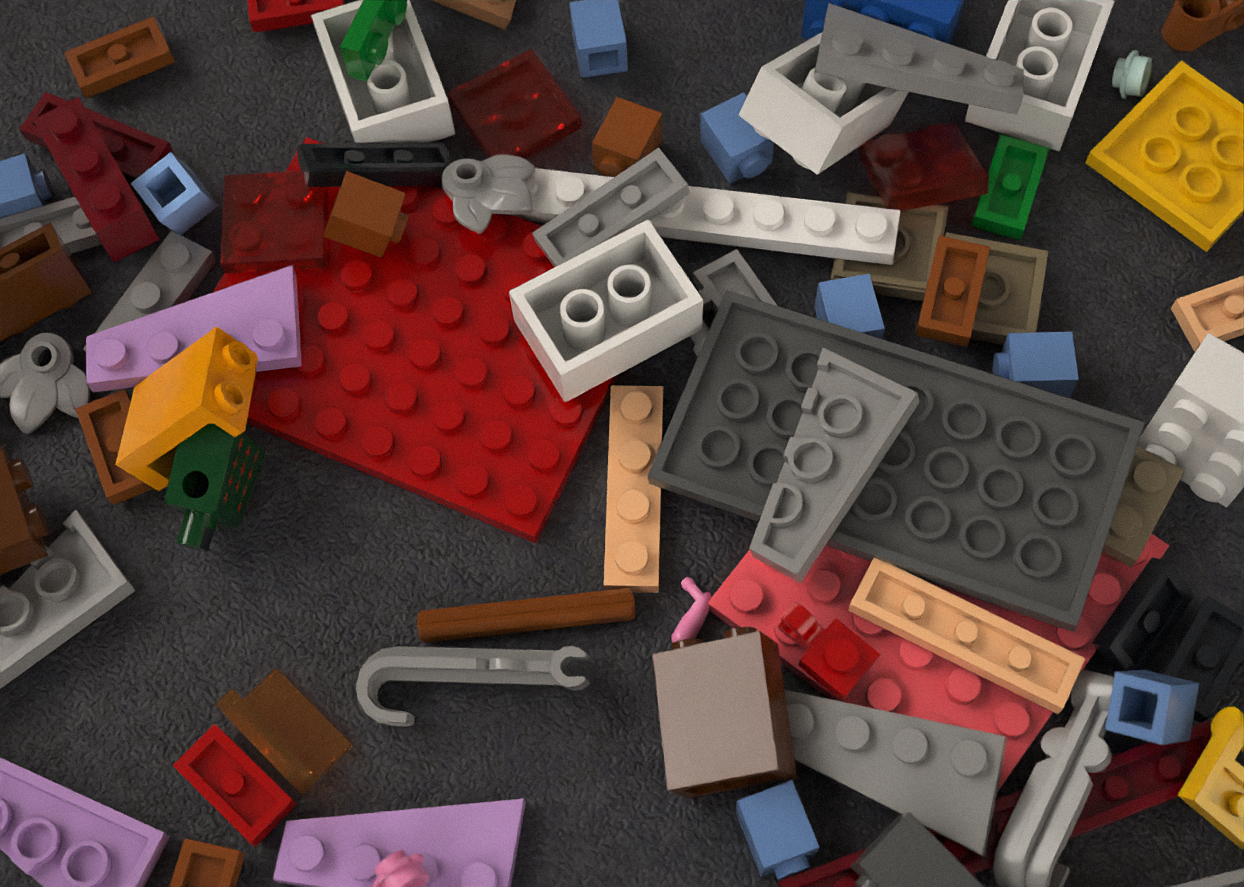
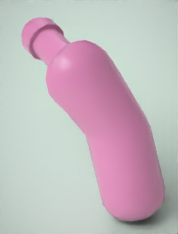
(693, 620)

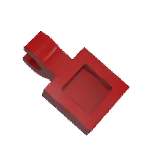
(833, 655)

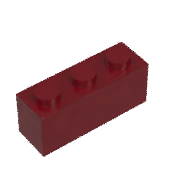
(95, 179)

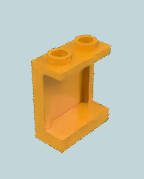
(195, 388)

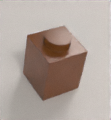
(626, 137)
(366, 215)

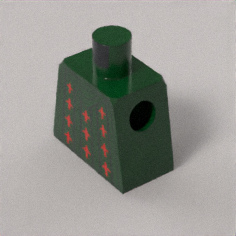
(212, 483)

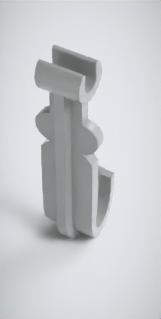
(461, 666)
(1056, 791)

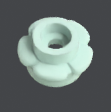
(1132, 74)

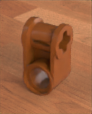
(1199, 21)

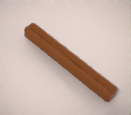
(526, 615)

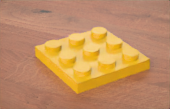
(1180, 155)

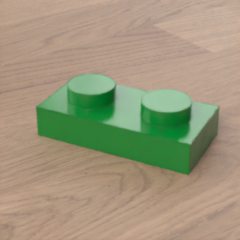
(369, 34)
(1011, 187)

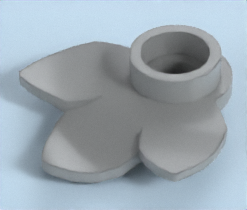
(488, 189)
(39, 390)

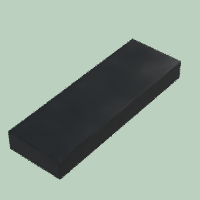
(381, 162)

